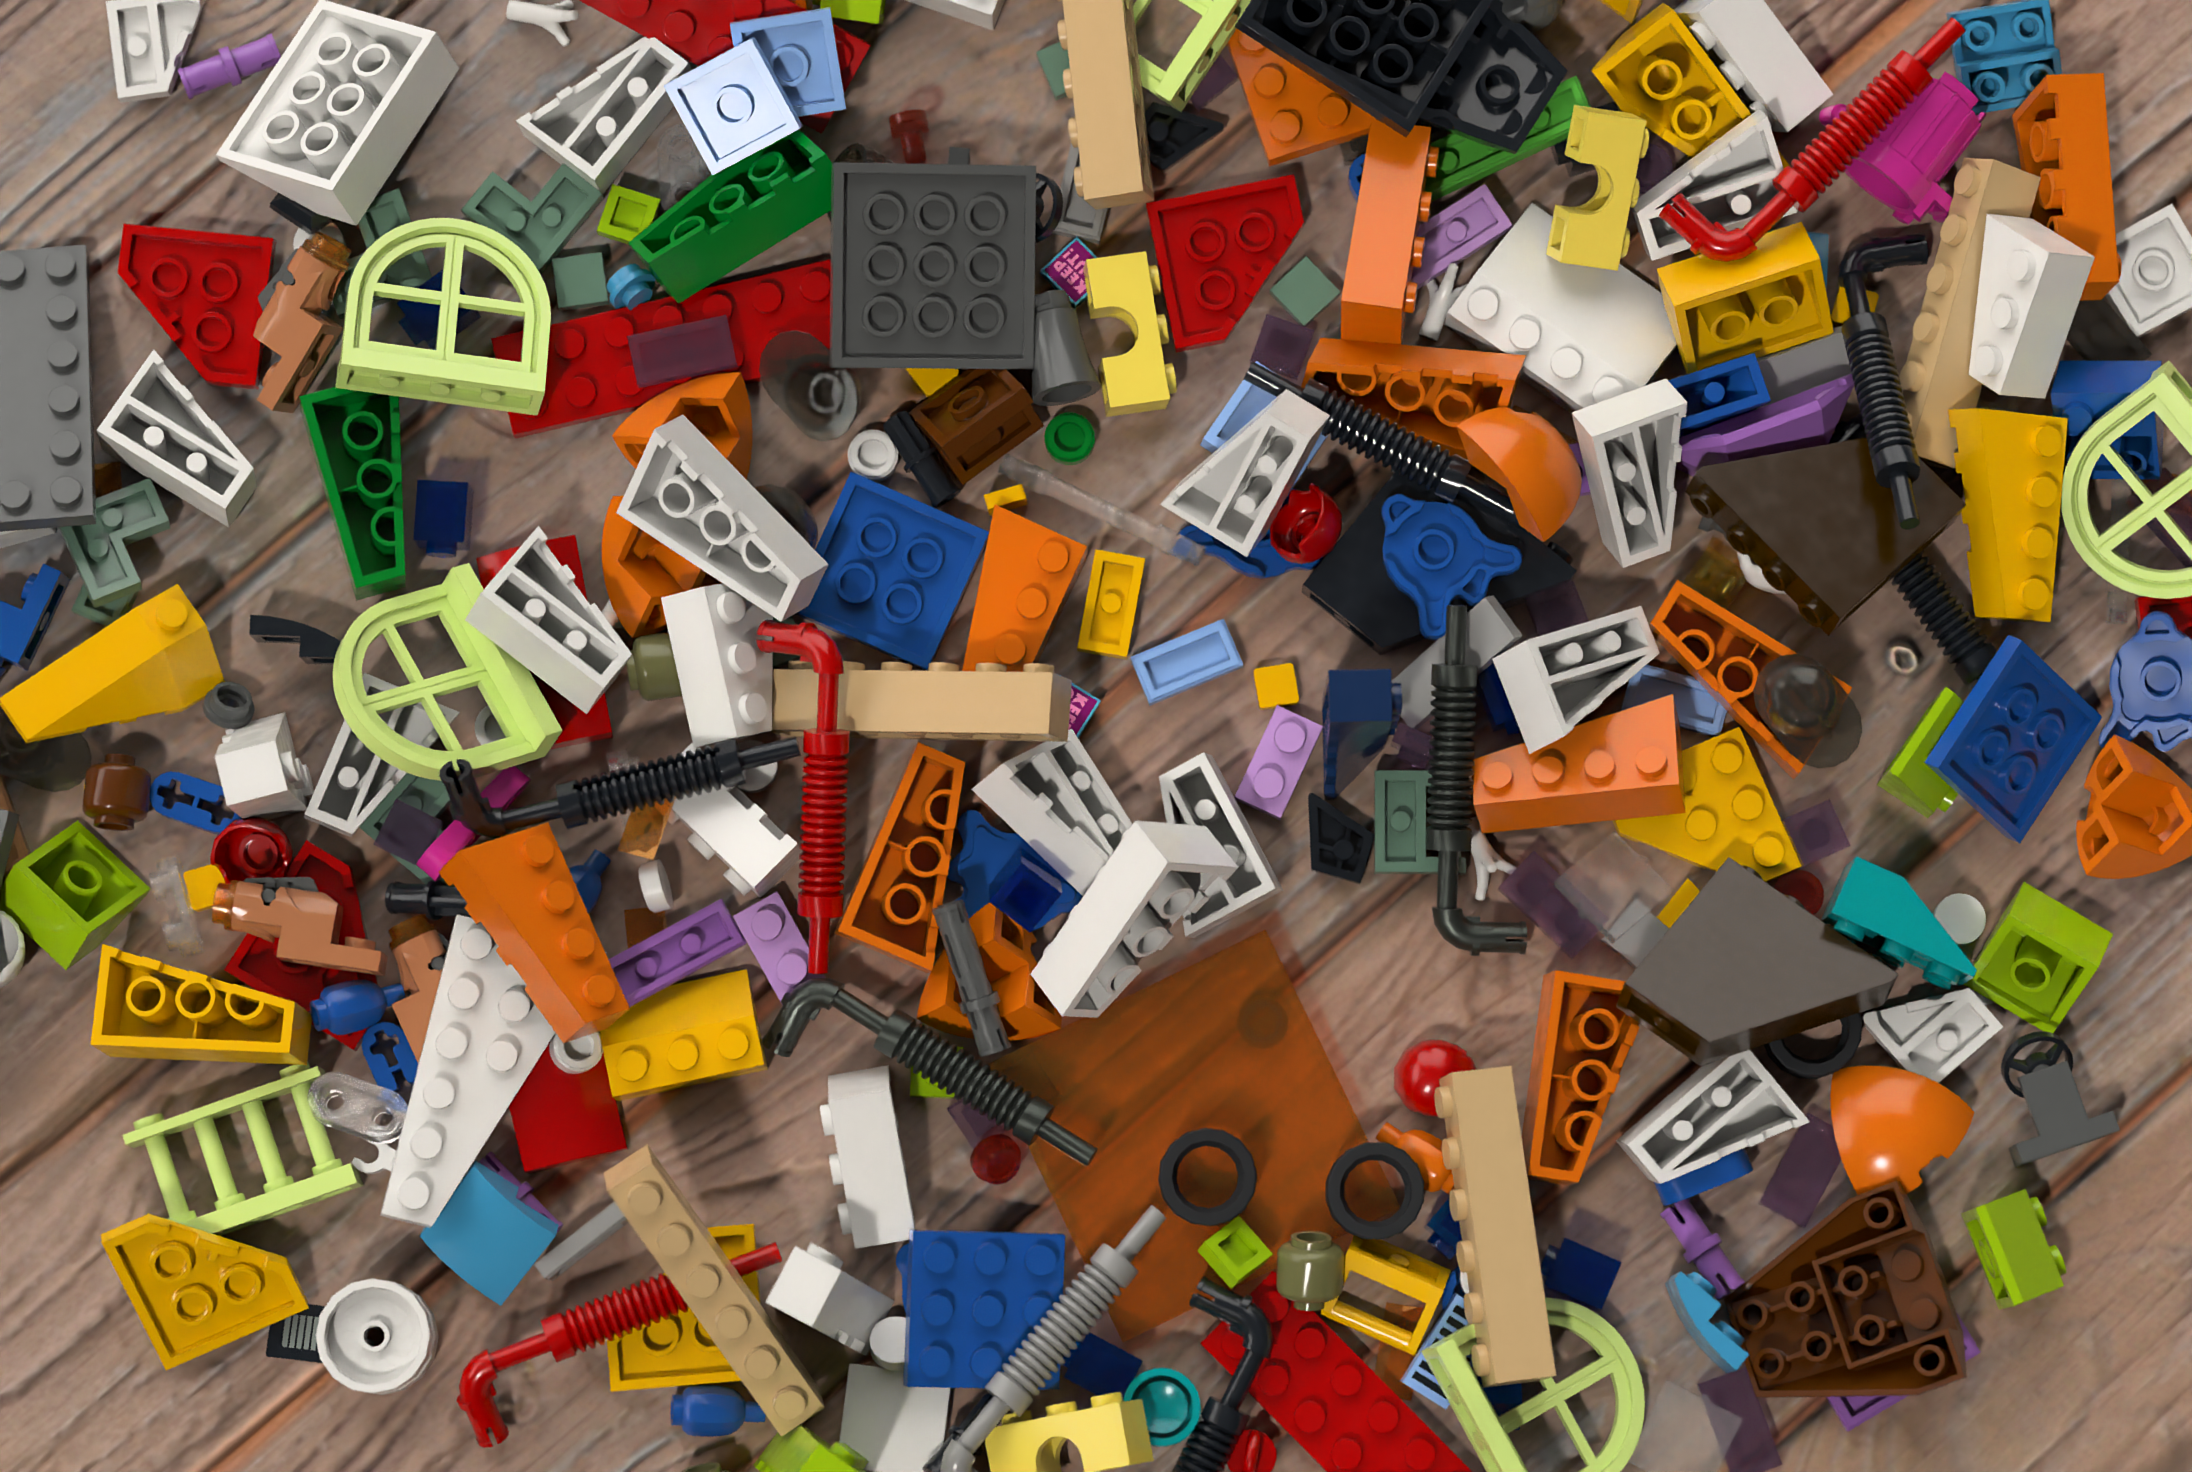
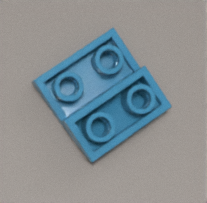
(2005, 52)
(489, 1233)
(1695, 1306)

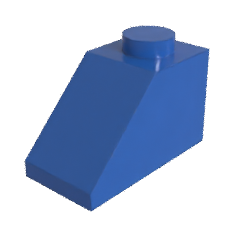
(1721, 393)

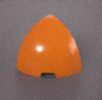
(713, 404)
(1529, 461)
(641, 572)
(2134, 815)
(1008, 965)
(1893, 1124)

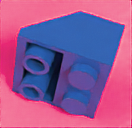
(2089, 390)

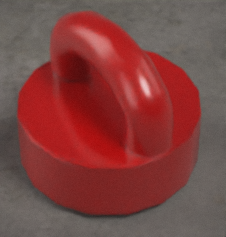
(1252, 1453)

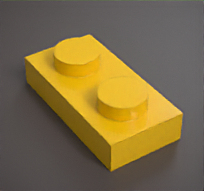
(1111, 604)

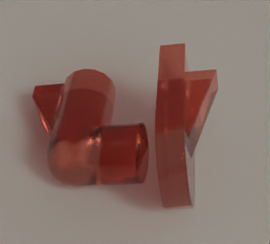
(909, 128)

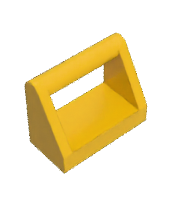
(1399, 1271)

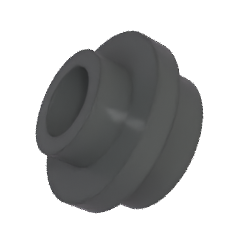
(229, 705)

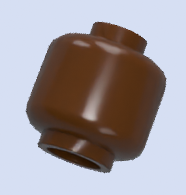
(116, 793)

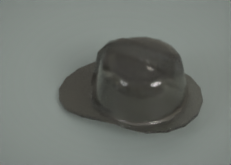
(810, 392)
(1808, 710)
(43, 764)

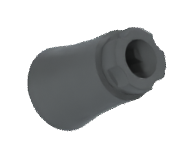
(1060, 356)

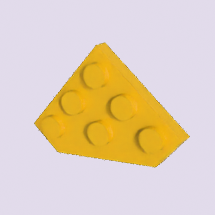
(1724, 815)
(198, 1286)
(679, 1348)

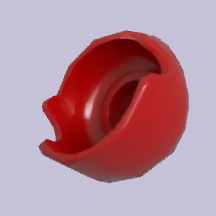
(1306, 526)
(251, 850)
(1422, 1067)

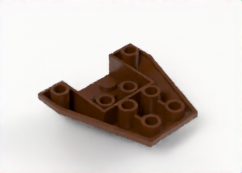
(1852, 1308)

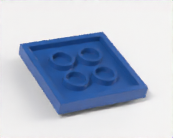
(893, 571)
(2013, 739)
(976, 1302)

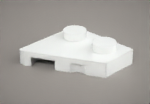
(150, 44)
(1933, 1032)

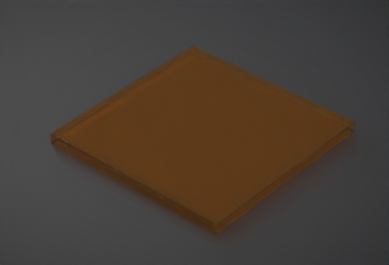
(1187, 1054)

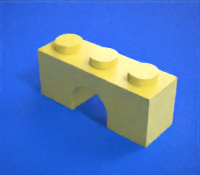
(1597, 230)
(1126, 290)
(1107, 1436)

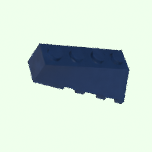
(1356, 720)

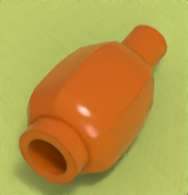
(1426, 1153)

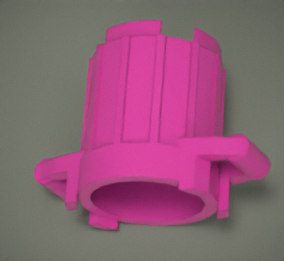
(1917, 150)

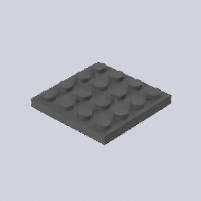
(932, 266)

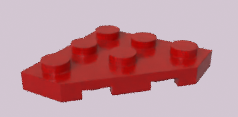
(1220, 252)
(203, 295)
(256, 958)

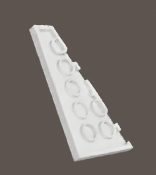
(471, 1066)

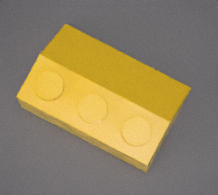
(1748, 303)
(685, 1037)

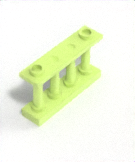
(281, 1192)

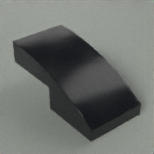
(315, 645)

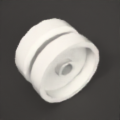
(407, 1344)

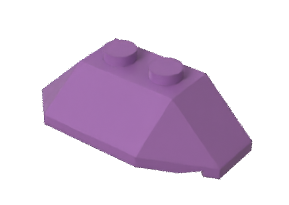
(1779, 427)

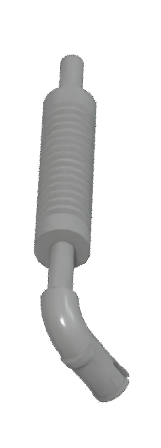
(1053, 1339)

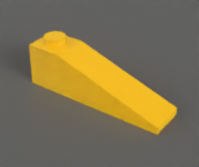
(1670, 83)
(133, 668)

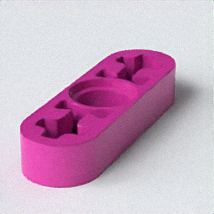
(500, 793)

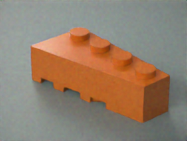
(2066, 143)
(1386, 234)
(1020, 591)
(1725, 659)
(1595, 773)
(541, 927)
(1572, 1072)

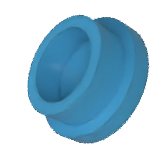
(630, 286)

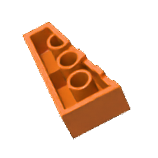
(1417, 385)
(908, 863)

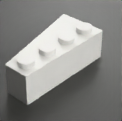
(719, 521)
(1129, 913)

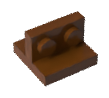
(977, 420)

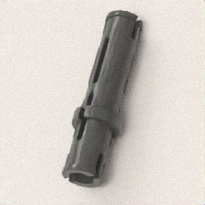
(974, 987)

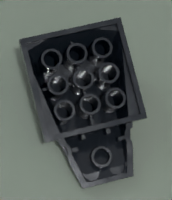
(1416, 60)

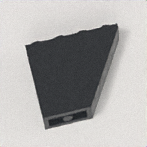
(1362, 597)

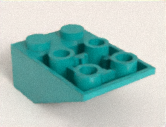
(1890, 916)

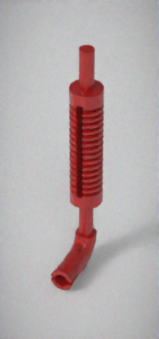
(1827, 156)
(824, 787)
(575, 1331)

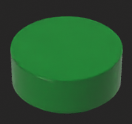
(1069, 438)

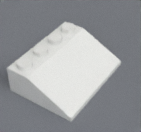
(340, 109)
(1579, 326)

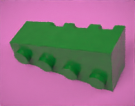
(736, 215)
(361, 475)

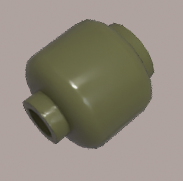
(653, 668)
(1310, 1270)

